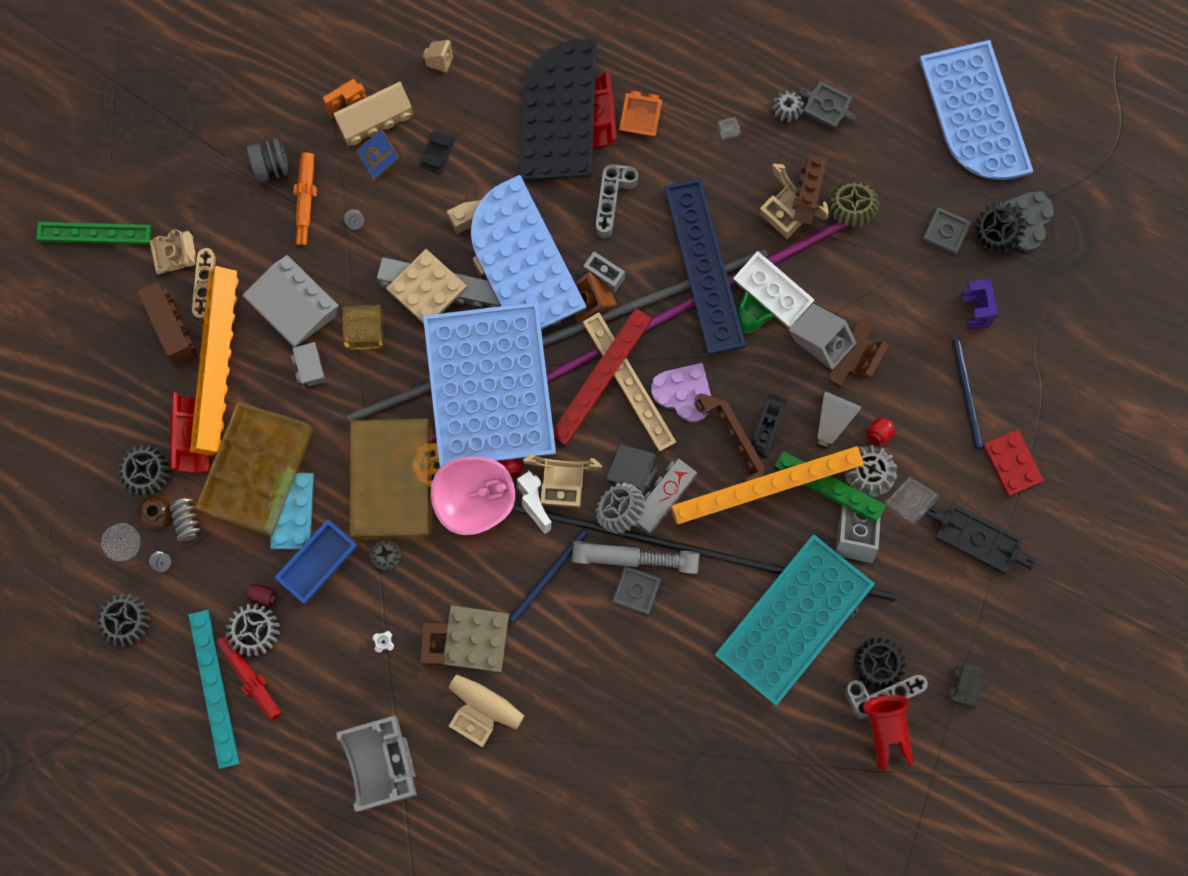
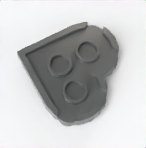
(1037, 211)

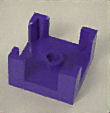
(983, 293)

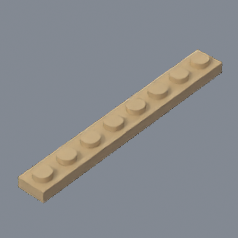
(631, 386)

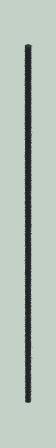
(682, 547)

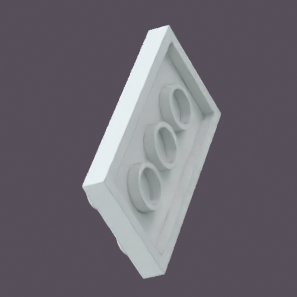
(773, 289)

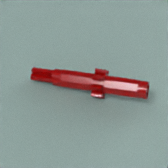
(253, 684)

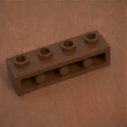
(810, 188)

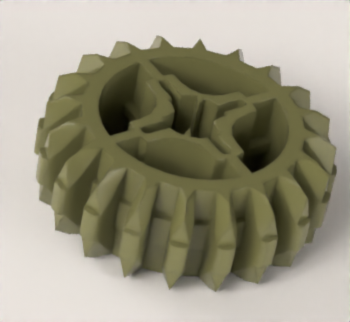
(861, 211)

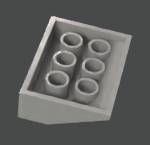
(291, 301)

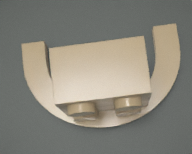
(779, 209)
(562, 480)

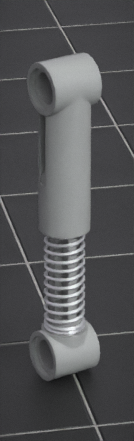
(588, 553)

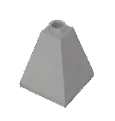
(834, 417)

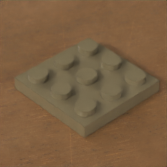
(475, 639)

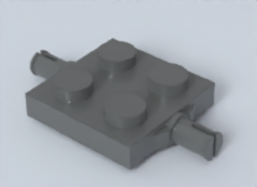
(827, 105)

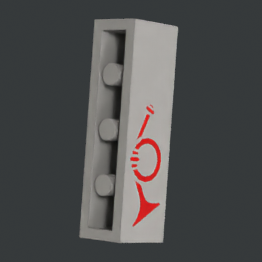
(665, 494)

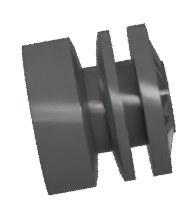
(268, 160)

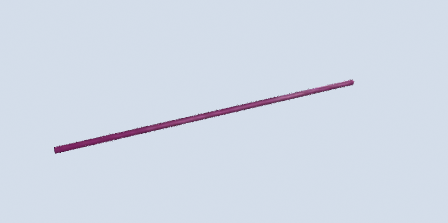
(689, 303)

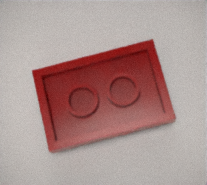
(1013, 463)

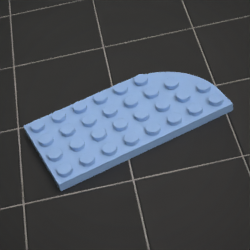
(976, 111)
(521, 254)

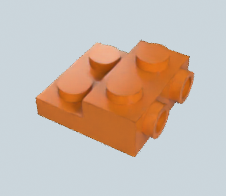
(344, 97)
(641, 113)

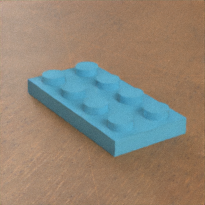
(296, 518)

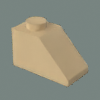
(439, 55)

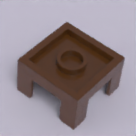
(430, 632)

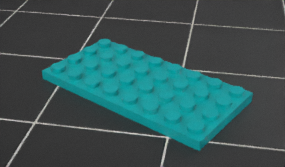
(794, 619)

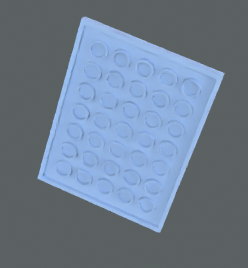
(489, 383)

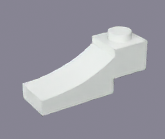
(530, 489)

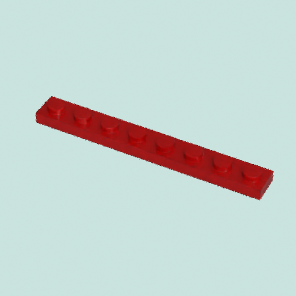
(601, 376)

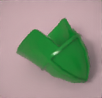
(751, 314)

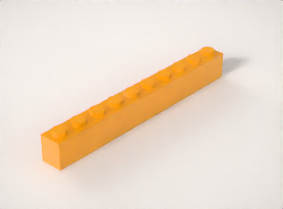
(214, 361)
(766, 485)

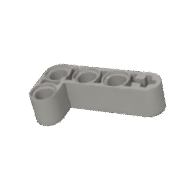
(609, 201)
(863, 696)

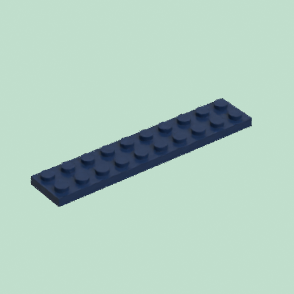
(704, 267)

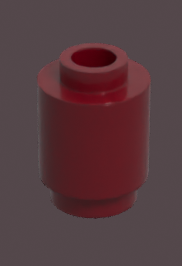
(261, 595)

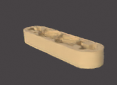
(200, 283)

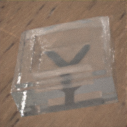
(729, 128)

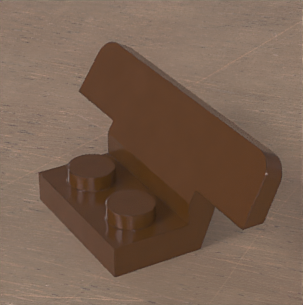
(862, 358)

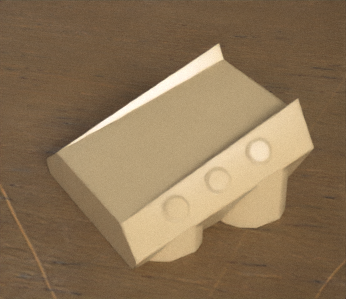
(173, 251)

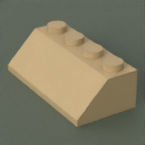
(373, 113)

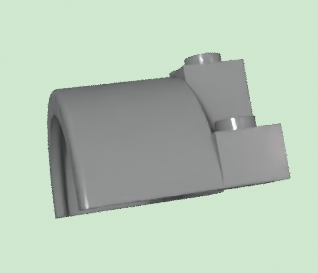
(378, 763)

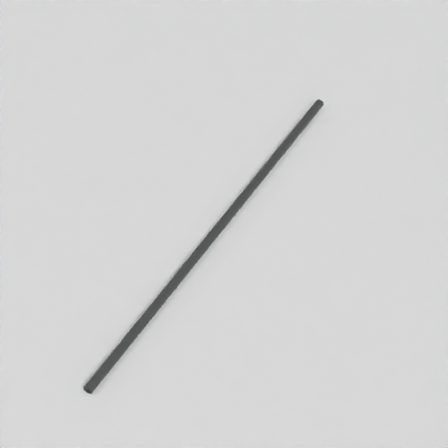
(554, 337)

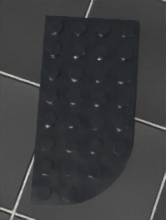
(559, 113)

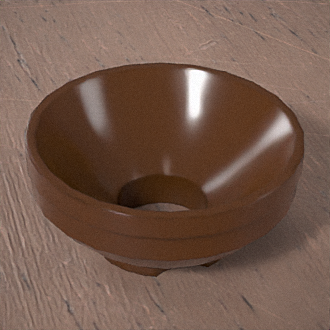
(159, 521)

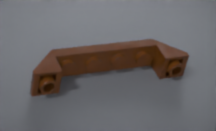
(708, 403)

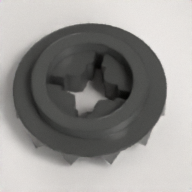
(393, 558)

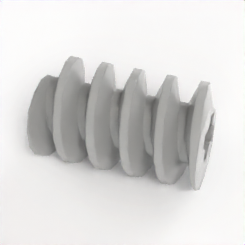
(183, 519)

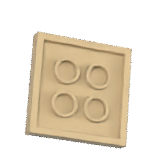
(426, 286)

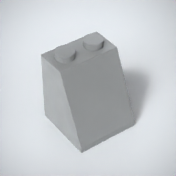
(823, 335)

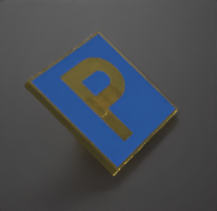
(378, 154)

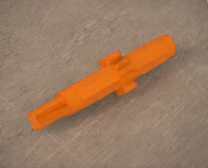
(304, 193)

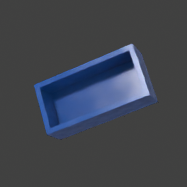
(316, 562)

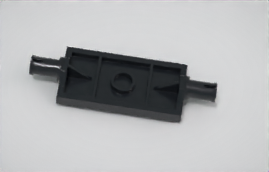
(979, 538)

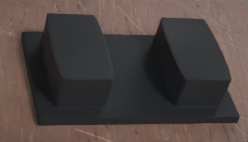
(437, 152)

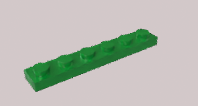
(93, 233)
(837, 491)

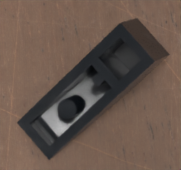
(768, 424)

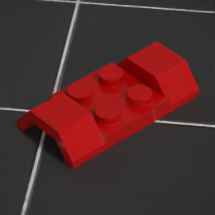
(604, 114)
(180, 438)

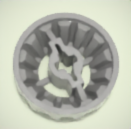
(884, 479)

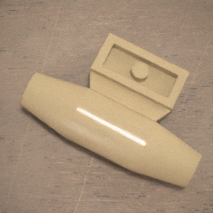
(481, 710)

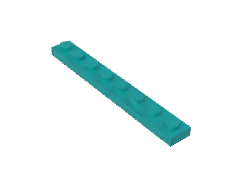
(214, 689)

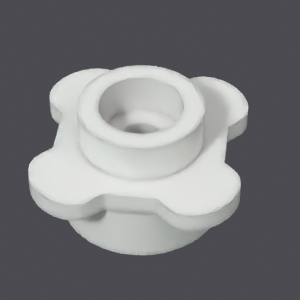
(378, 638)

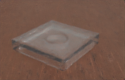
(912, 500)

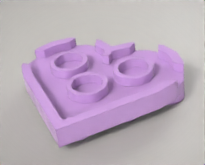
(678, 389)

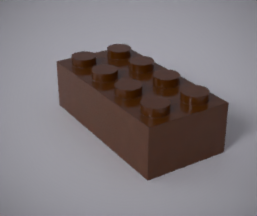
(168, 323)

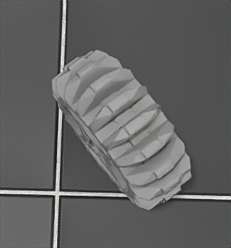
(620, 508)
(245, 634)

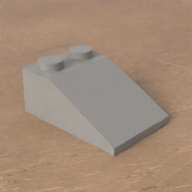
(857, 536)

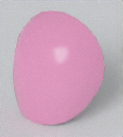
(472, 494)

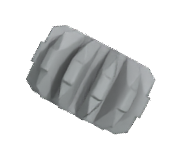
(781, 108)

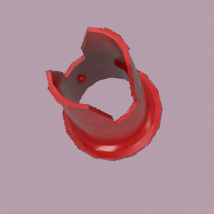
(889, 727)

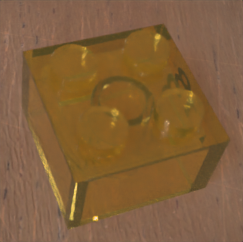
(363, 327)

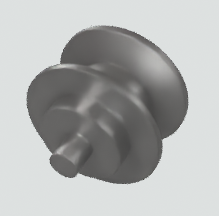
(354, 219)
(160, 561)

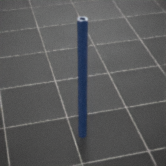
(967, 393)
(546, 578)

